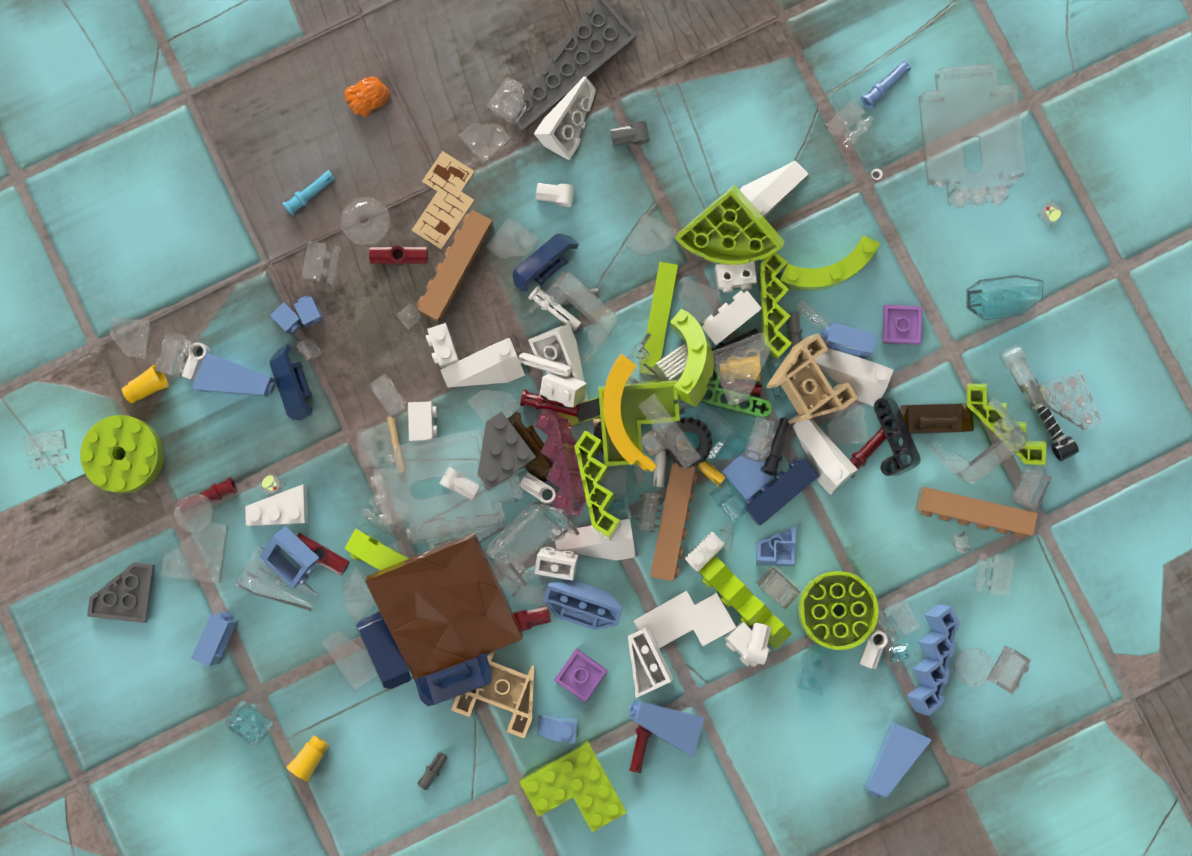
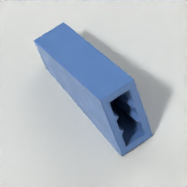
(227, 377)
(671, 725)
(895, 757)

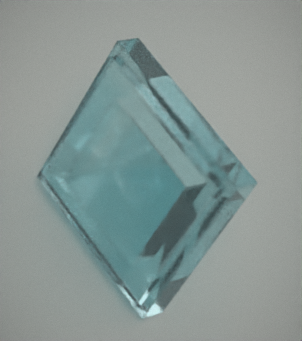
(898, 652)

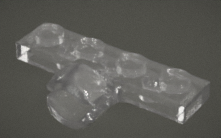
(666, 433)

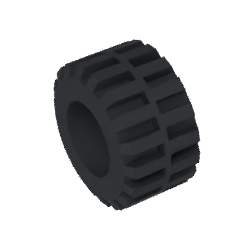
(704, 435)

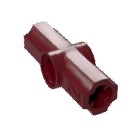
(411, 255)
(331, 560)
(531, 618)

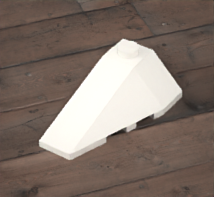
(564, 123)
(774, 187)
(561, 347)
(488, 366)
(865, 377)
(824, 456)
(595, 545)

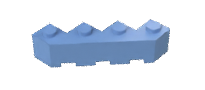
(934, 670)

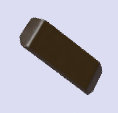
(938, 418)
(541, 465)

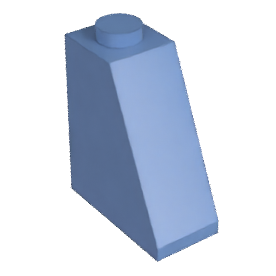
(557, 728)

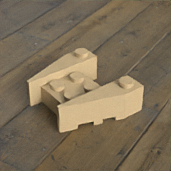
(807, 384)
(509, 691)

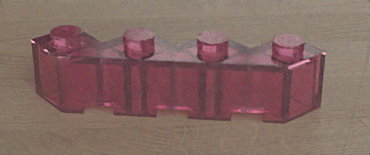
(565, 470)

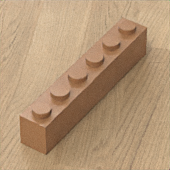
(455, 265)
(976, 511)
(672, 522)

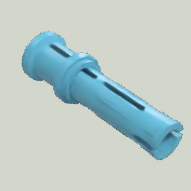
(301, 198)

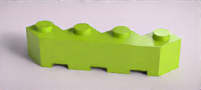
(771, 292)
(1034, 451)
(592, 476)
(737, 595)

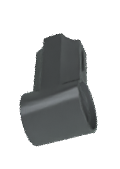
(635, 133)

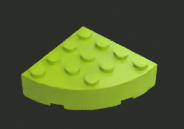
(730, 232)

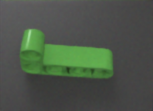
(716, 393)

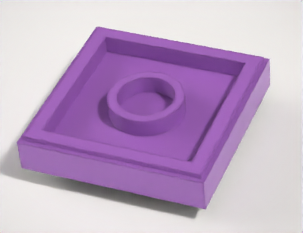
(902, 324)
(580, 675)

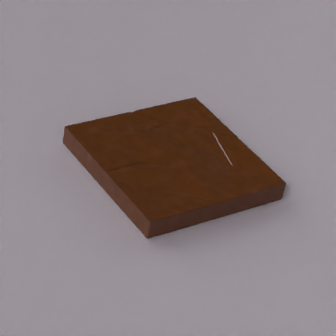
(444, 606)

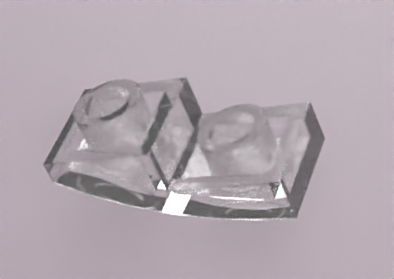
(388, 395)

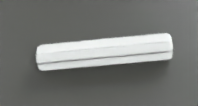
(545, 364)

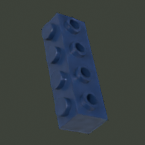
(780, 491)

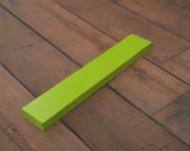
(660, 311)

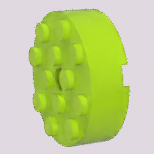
(102, 451)
(857, 616)

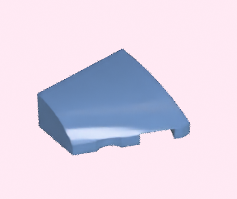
(778, 549)

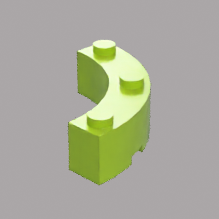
(833, 275)
(700, 358)
(372, 551)

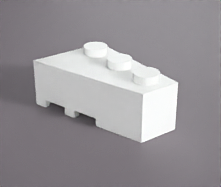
(730, 316)
(281, 509)
(647, 662)

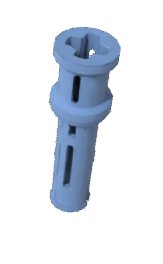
(880, 89)

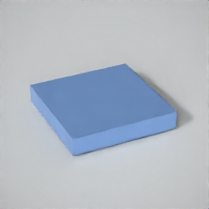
(746, 476)

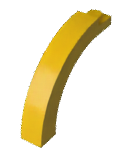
(612, 396)

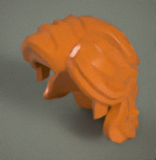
(367, 96)

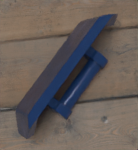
(541, 259)
(288, 385)
(383, 651)
(454, 681)

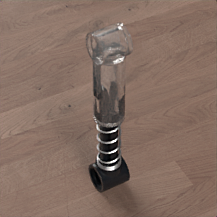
(1015, 361)

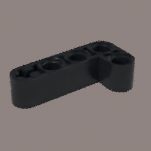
(886, 412)

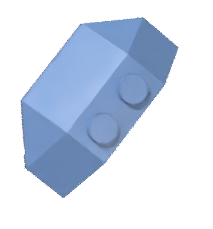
(583, 604)

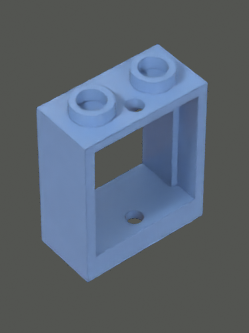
(849, 340)
(297, 550)
(214, 638)

